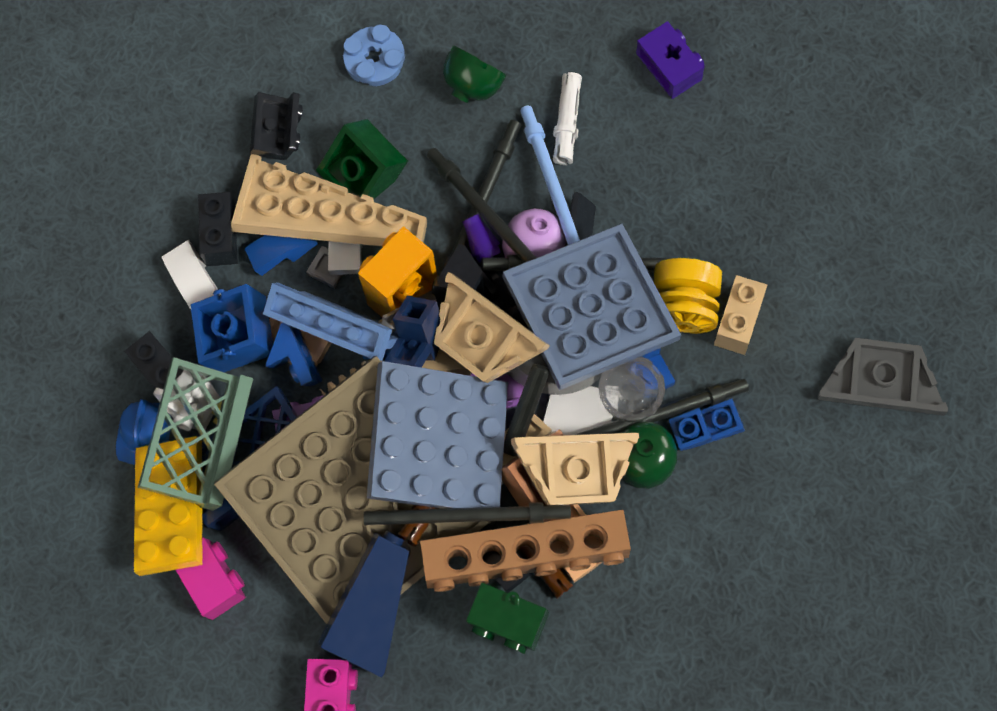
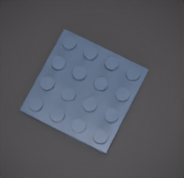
(591, 306)
(436, 438)

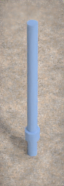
(535, 136)

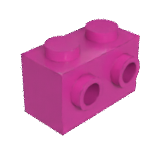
(212, 583)
(329, 685)

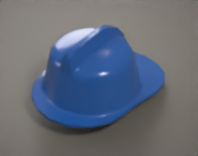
(136, 429)

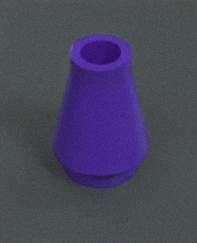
(480, 238)

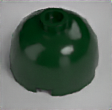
(471, 76)
(651, 457)

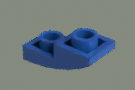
(271, 250)
(706, 425)

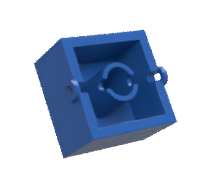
(231, 328)

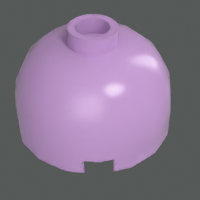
(538, 231)

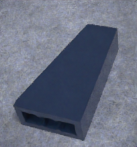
(368, 608)

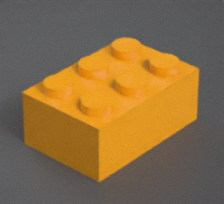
(397, 270)

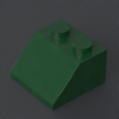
(362, 160)

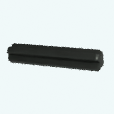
(526, 406)

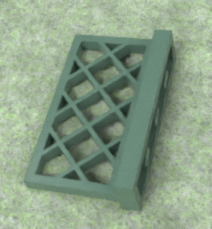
(225, 436)

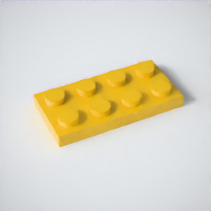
(167, 527)

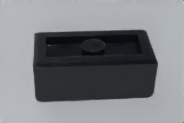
(583, 215)

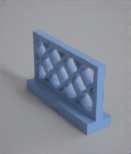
(329, 321)

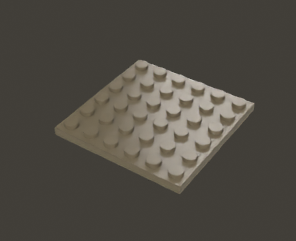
(309, 494)

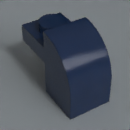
(416, 329)

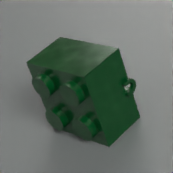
(507, 617)

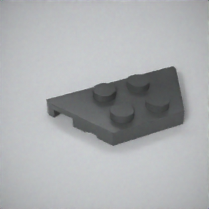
(884, 377)

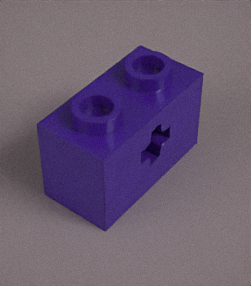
(672, 74)

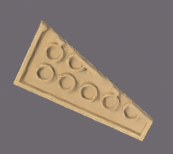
(311, 208)

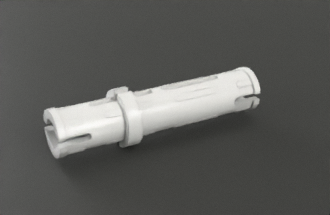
(566, 129)

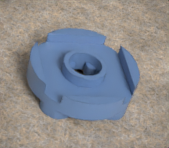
(369, 39)

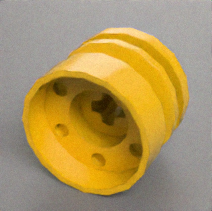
(690, 292)

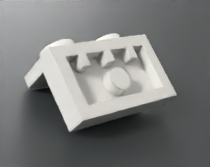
(195, 399)

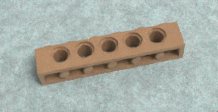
(539, 536)

